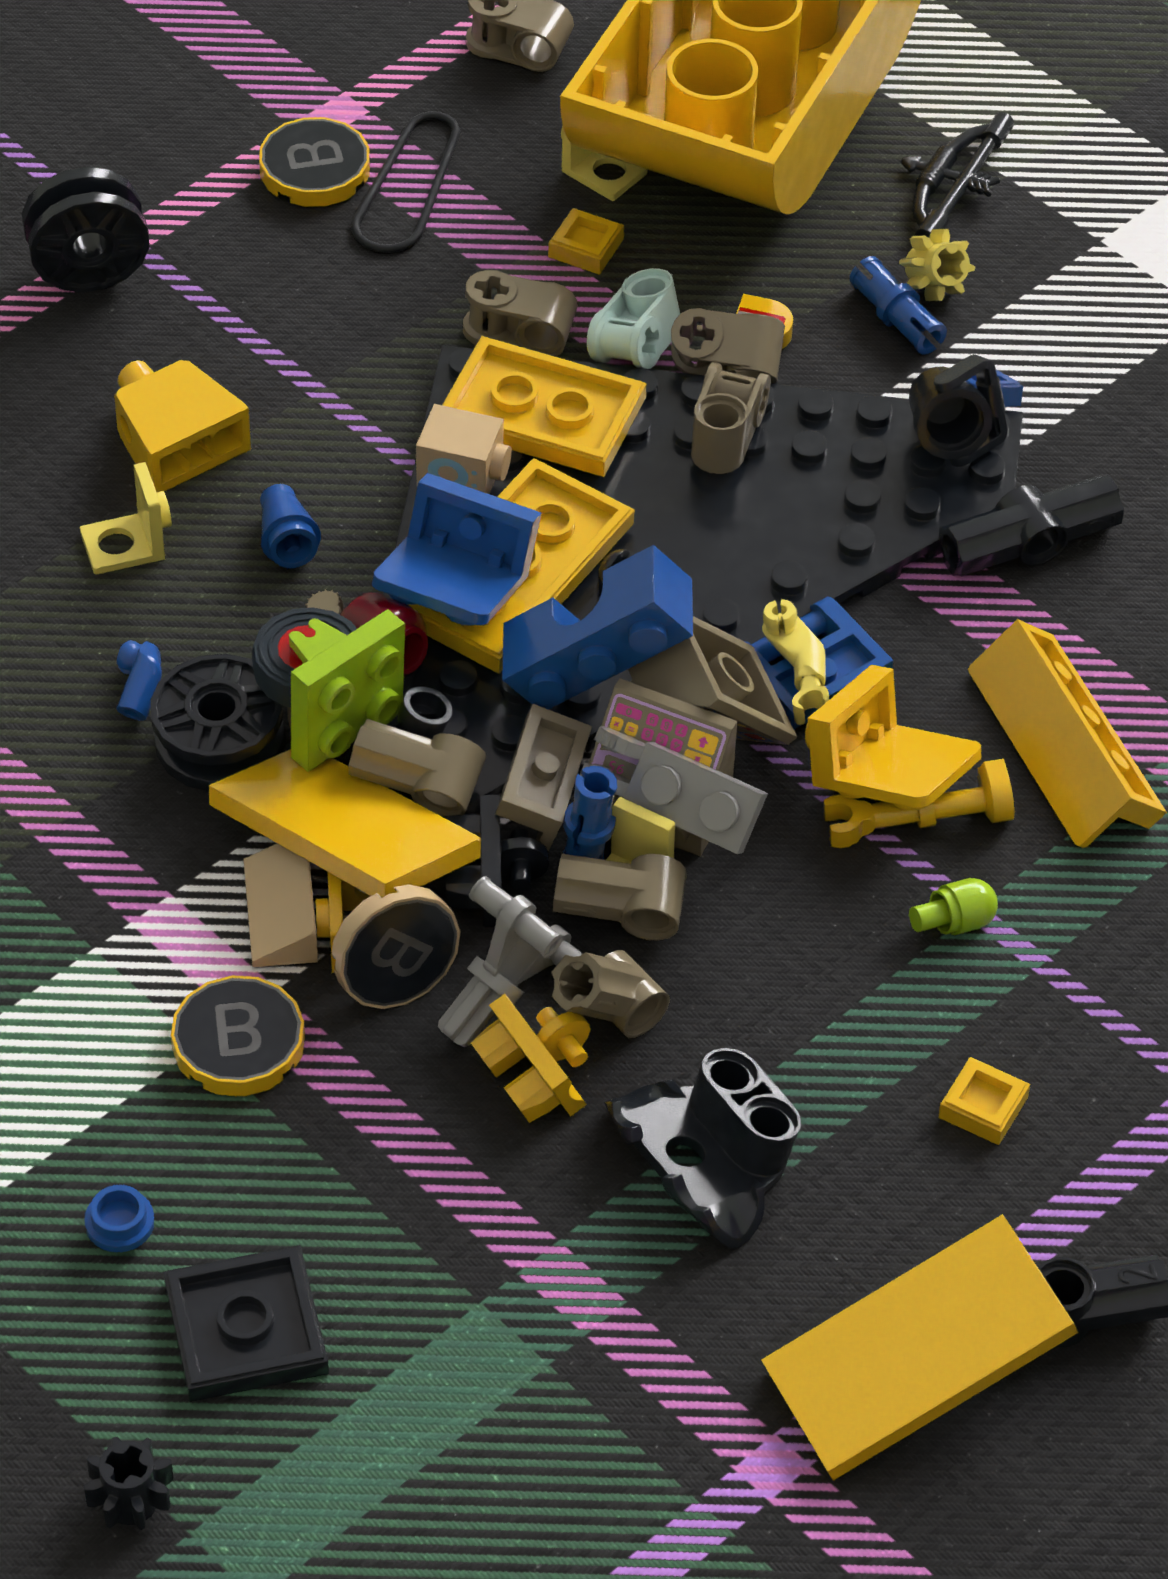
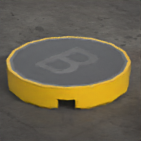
(314, 161)
(238, 1035)

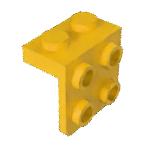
(868, 755)

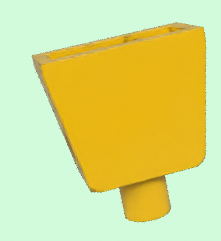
(178, 421)

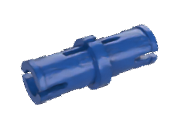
(898, 305)
(590, 817)

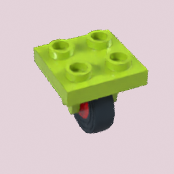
(330, 676)

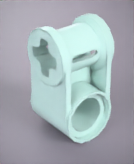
(636, 320)

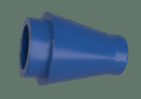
(288, 530)

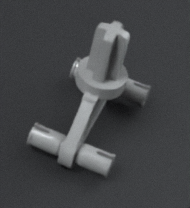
(517, 951)

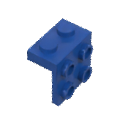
(460, 552)

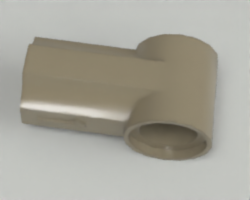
(434, 771)
(638, 894)
(610, 990)

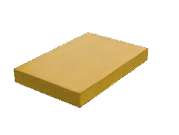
(549, 404)

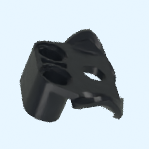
(734, 1124)

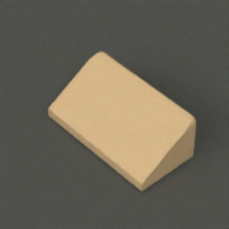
(280, 908)

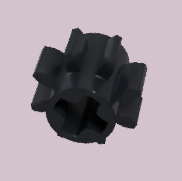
(128, 1483)

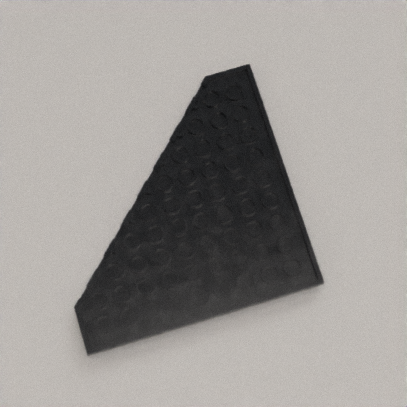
(817, 510)

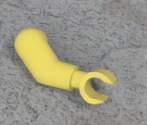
(802, 651)

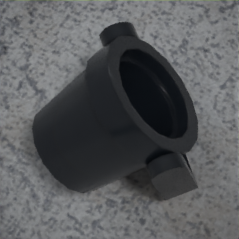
(954, 416)

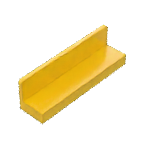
(1062, 734)

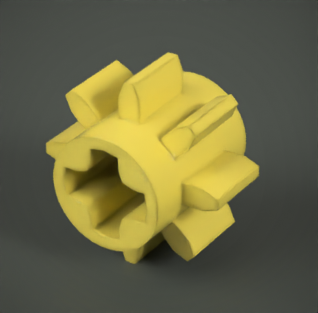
(937, 264)

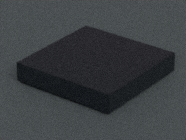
(245, 1323)

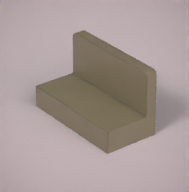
(543, 772)

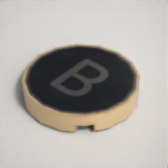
(395, 947)

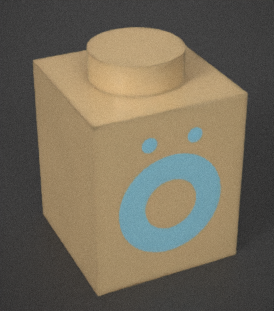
(463, 448)

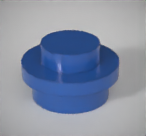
(119, 1219)

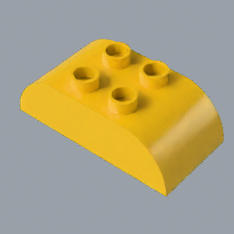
(735, 89)

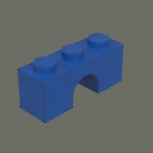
(638, 615)

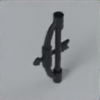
(940, 167)

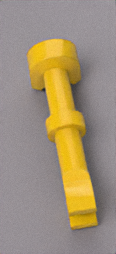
(992, 796)

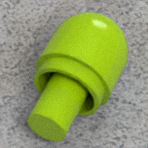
(956, 908)

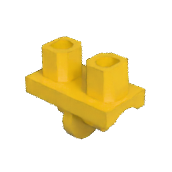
(544, 1083)

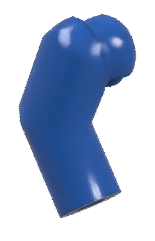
(144, 671)

